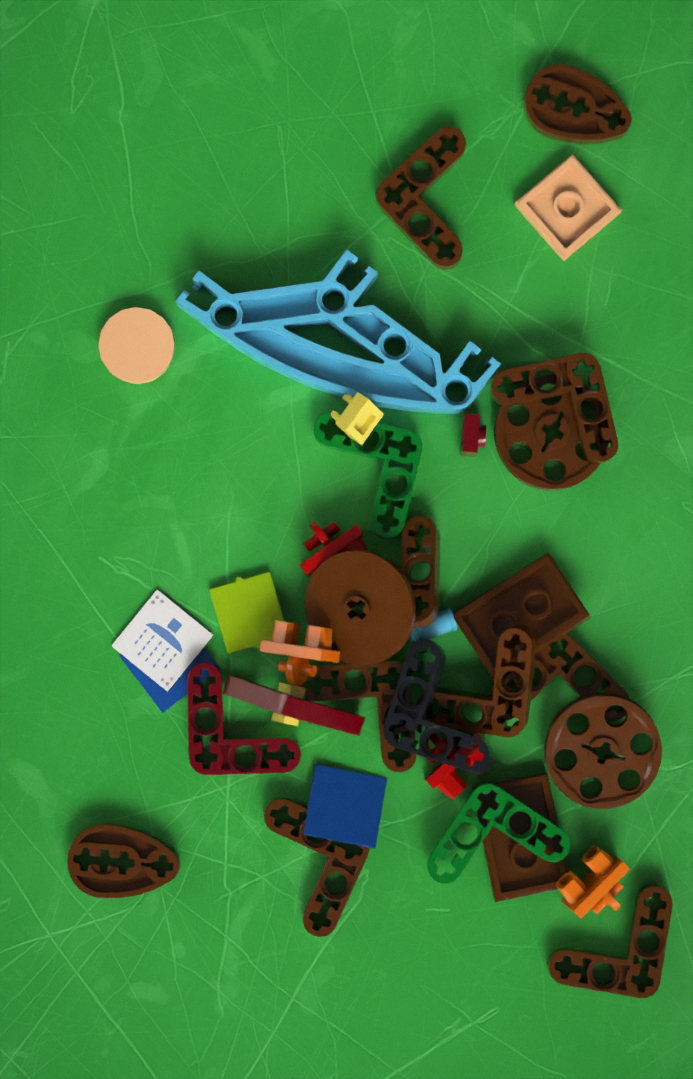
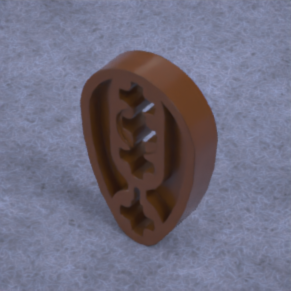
(576, 85)
(113, 883)

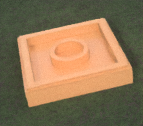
(568, 207)

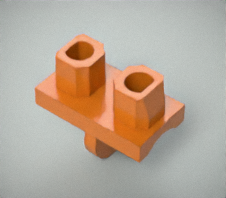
(316, 647)
(597, 887)

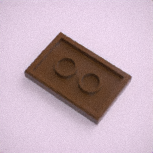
(531, 597)
(511, 866)

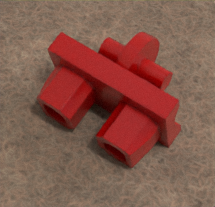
(347, 541)
(444, 775)

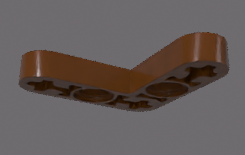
(413, 204)
(565, 384)
(428, 588)
(551, 667)
(384, 700)
(493, 706)
(335, 863)
(623, 967)

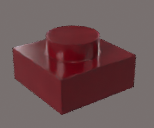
(472, 435)

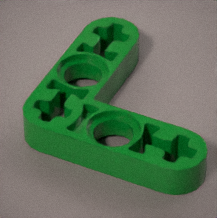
(392, 465)
(498, 818)

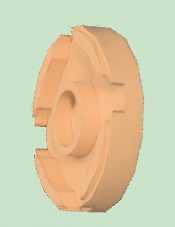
(136, 345)

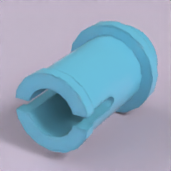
(443, 623)

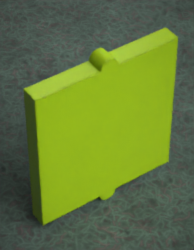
(246, 611)

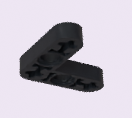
(417, 714)

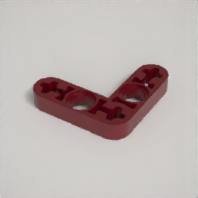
(293, 706)
(226, 748)

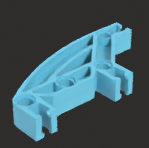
(397, 382)

